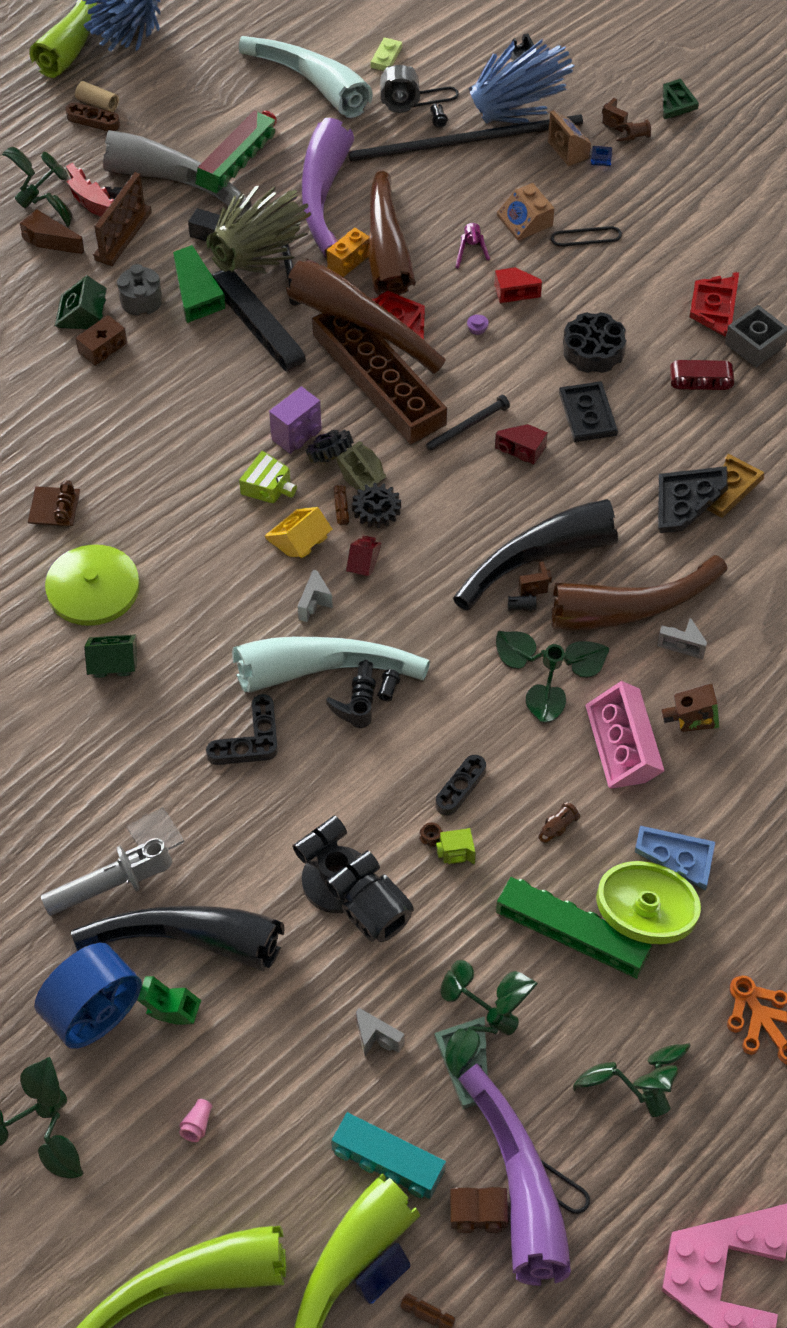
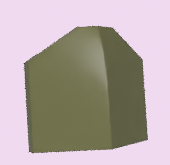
(360, 466)

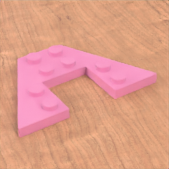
(699, 1260)

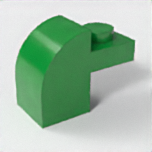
(168, 1005)

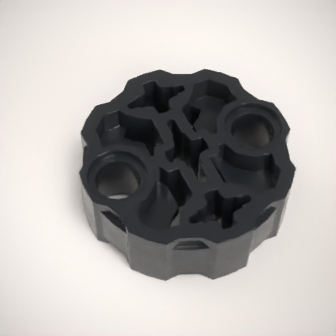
(594, 342)

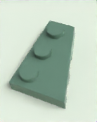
(442, 1039)

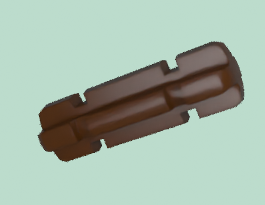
(341, 504)
(427, 1312)

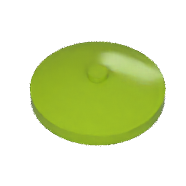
(92, 585)
(648, 902)

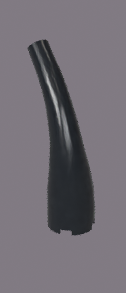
(563, 533)
(225, 931)

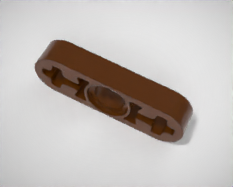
(105, 121)

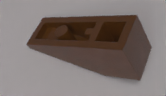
(50, 234)

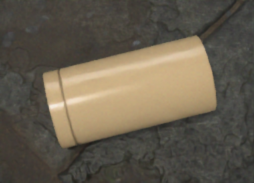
(96, 96)

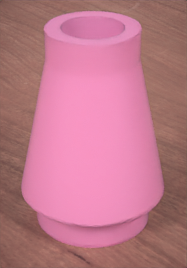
(195, 1123)

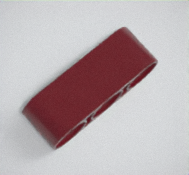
(701, 375)

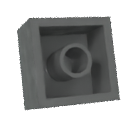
(756, 336)

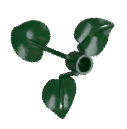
(30, 193)
(546, 701)
(510, 993)
(652, 1084)
(58, 1152)

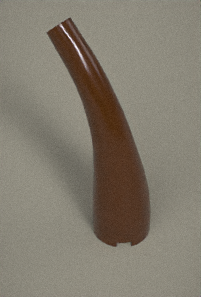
(388, 249)
(335, 296)
(599, 607)

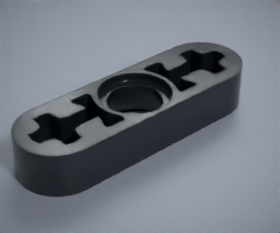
(460, 796)

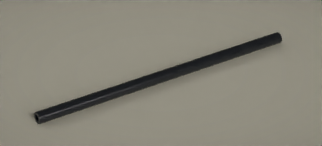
(456, 139)

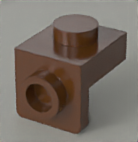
(614, 115)
(535, 583)

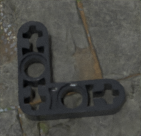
(259, 739)

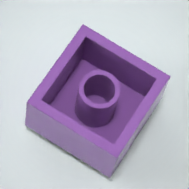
(295, 420)

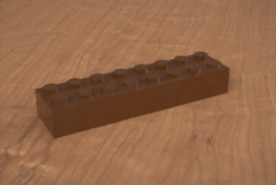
(382, 377)

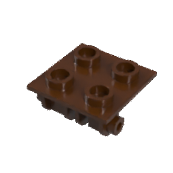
(54, 505)

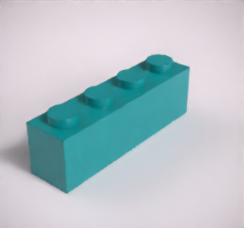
(388, 1155)

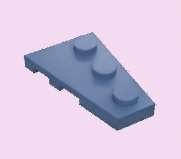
(681, 853)

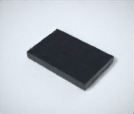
(588, 411)

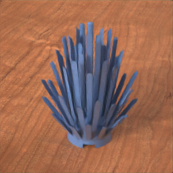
(119, 17)
(517, 80)

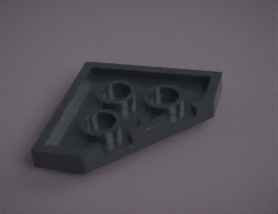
(687, 495)

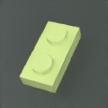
(386, 54)

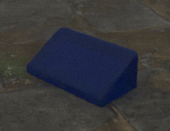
(382, 1273)

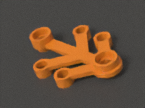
(760, 1014)

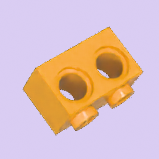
(348, 252)

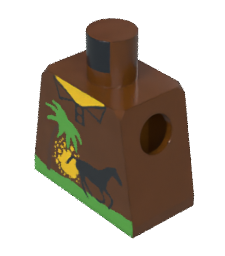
(694, 709)

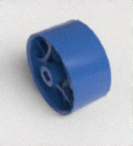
(87, 995)

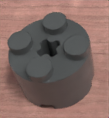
(399, 88)
(139, 290)

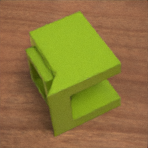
(456, 846)

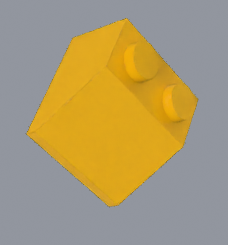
(300, 532)

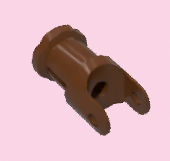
(635, 130)
(556, 824)

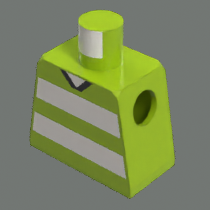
(266, 479)

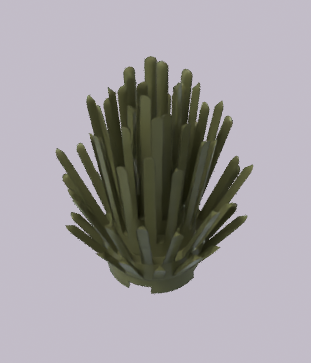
(237, 241)

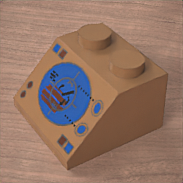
(567, 139)
(526, 212)

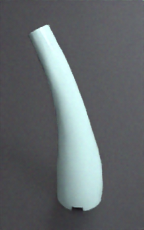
(334, 80)
(288, 658)

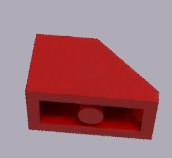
(516, 285)

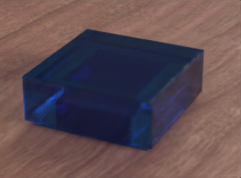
(601, 156)

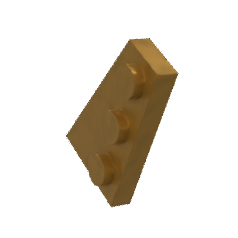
(741, 481)

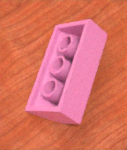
(624, 736)

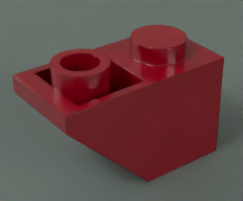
(522, 442)
(363, 555)

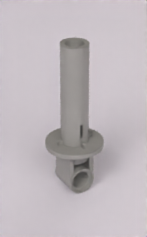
(131, 867)

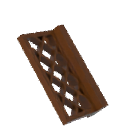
(121, 221)

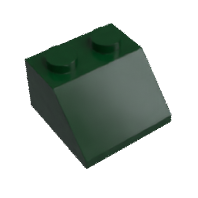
(81, 305)
(111, 655)

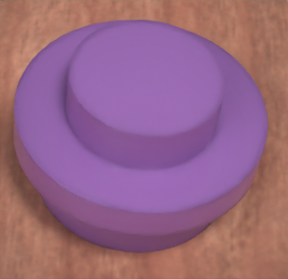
(477, 324)

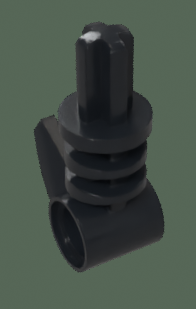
(360, 700)

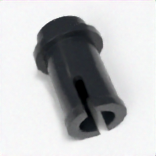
(439, 118)
(522, 603)
(388, 685)

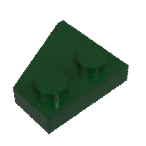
(677, 99)

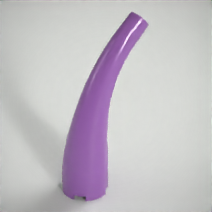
(321, 164)
(536, 1219)

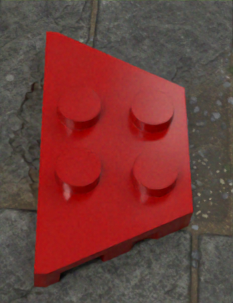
(715, 302)
(405, 310)

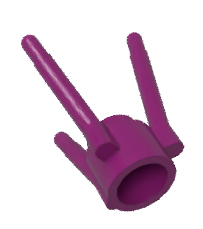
(472, 236)

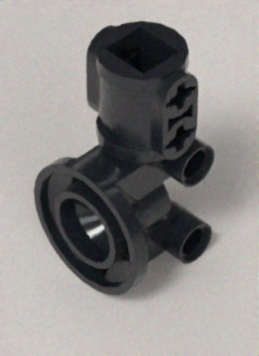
(367, 900)

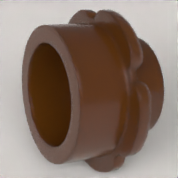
(426, 830)

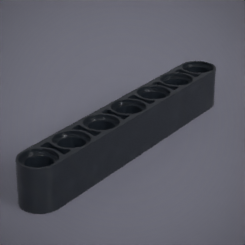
(259, 320)

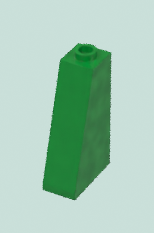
(197, 286)

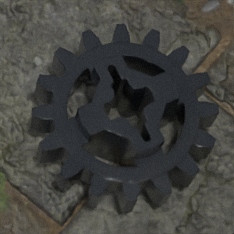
(329, 446)
(376, 505)

